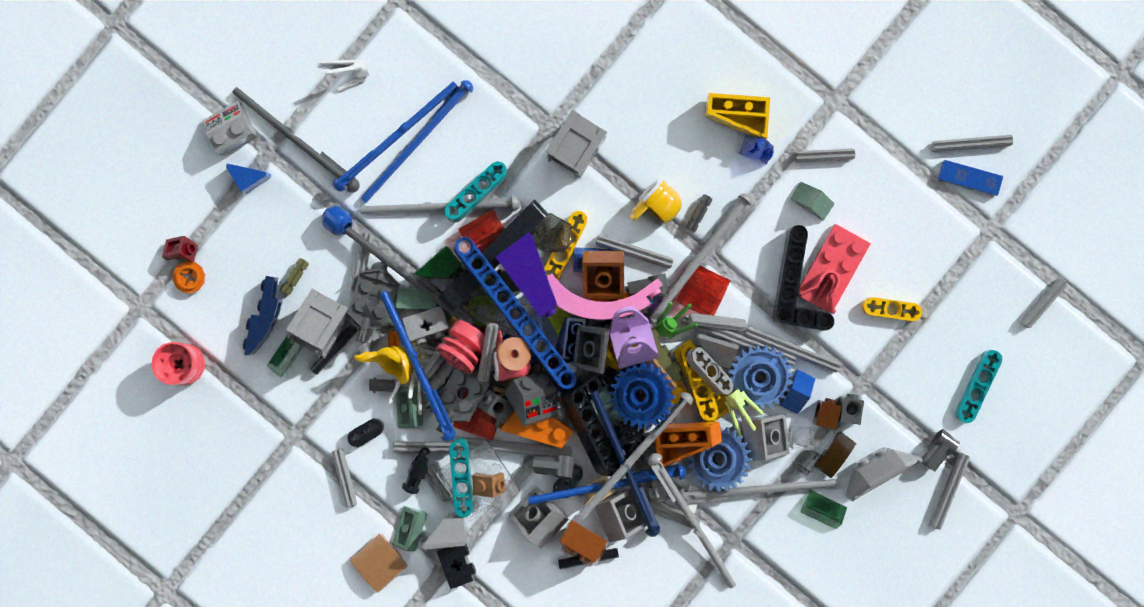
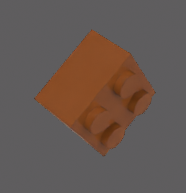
(603, 274)
(583, 543)

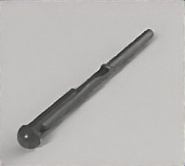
(322, 158)
(459, 313)

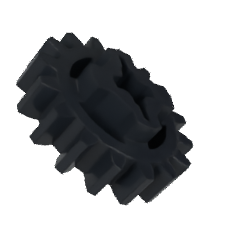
(627, 434)

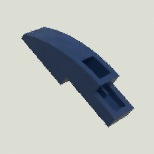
(261, 325)
(566, 347)

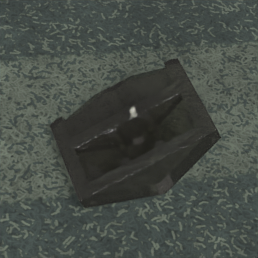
(552, 234)

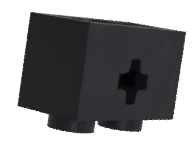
(454, 574)

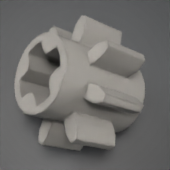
(657, 492)

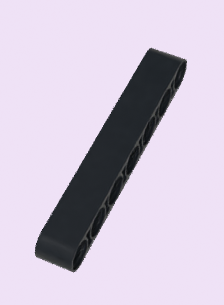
(465, 283)

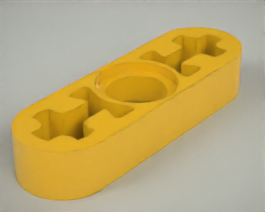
(905, 316)

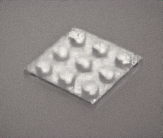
(485, 461)

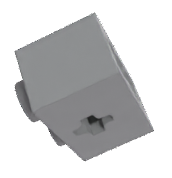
(435, 322)

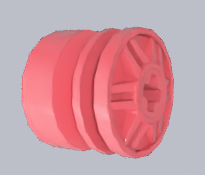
(463, 347)
(167, 363)

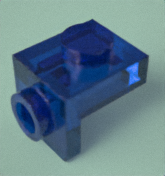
(757, 149)

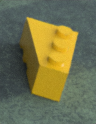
(740, 113)

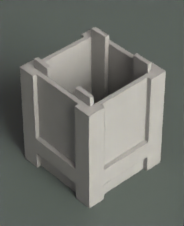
(576, 144)
(318, 323)

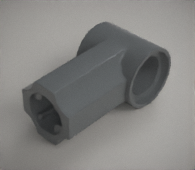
(636, 286)
(942, 446)
(558, 466)

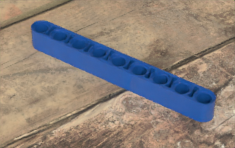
(524, 318)

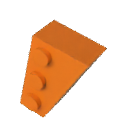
(686, 439)

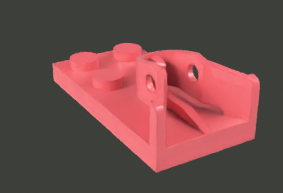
(833, 268)

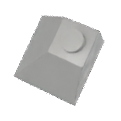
(720, 351)
(449, 533)

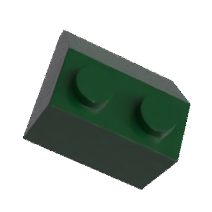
(442, 265)

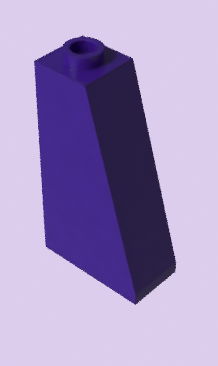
(528, 273)

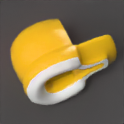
(660, 201)

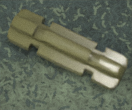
(294, 276)

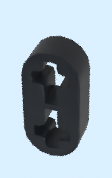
(363, 428)
(571, 483)

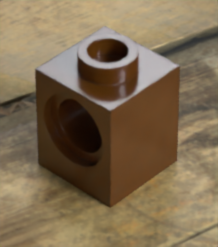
(827, 413)

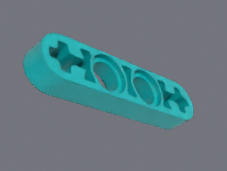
(478, 193)
(975, 384)
(458, 477)

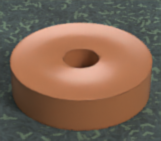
(504, 356)

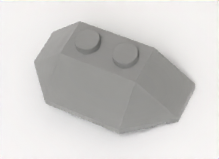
(878, 470)

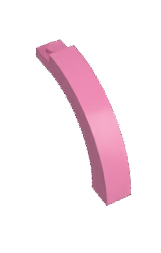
(601, 310)

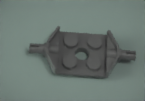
(371, 284)
(462, 409)

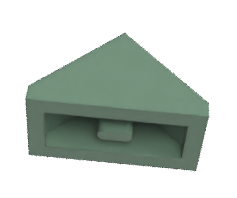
(812, 200)

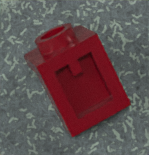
(180, 248)

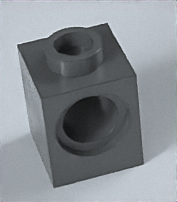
(500, 411)
(854, 417)

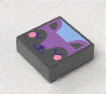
(655, 301)

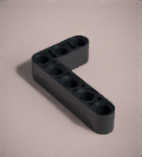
(793, 286)
(597, 444)

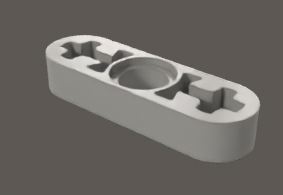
(701, 370)

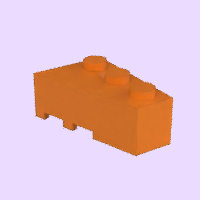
(549, 431)

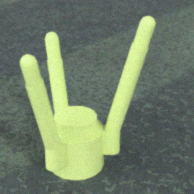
(736, 401)

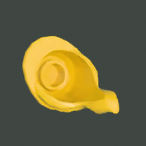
(391, 360)

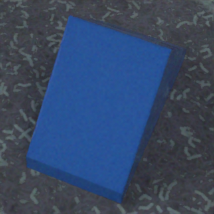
(247, 178)
(799, 392)

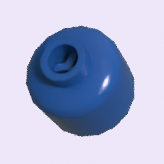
(336, 220)

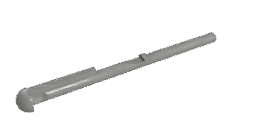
(743, 200)
(491, 203)
(685, 398)
(674, 495)
(713, 495)

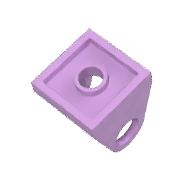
(631, 331)

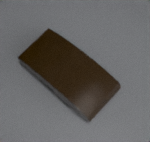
(835, 455)

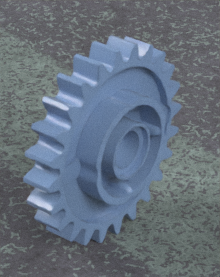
(763, 361)
(730, 470)

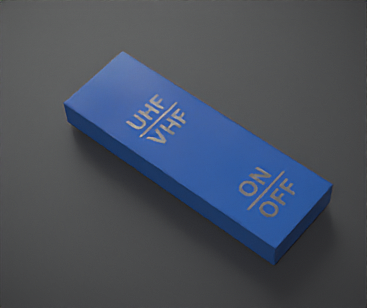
(970, 177)

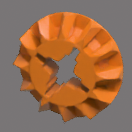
(180, 280)

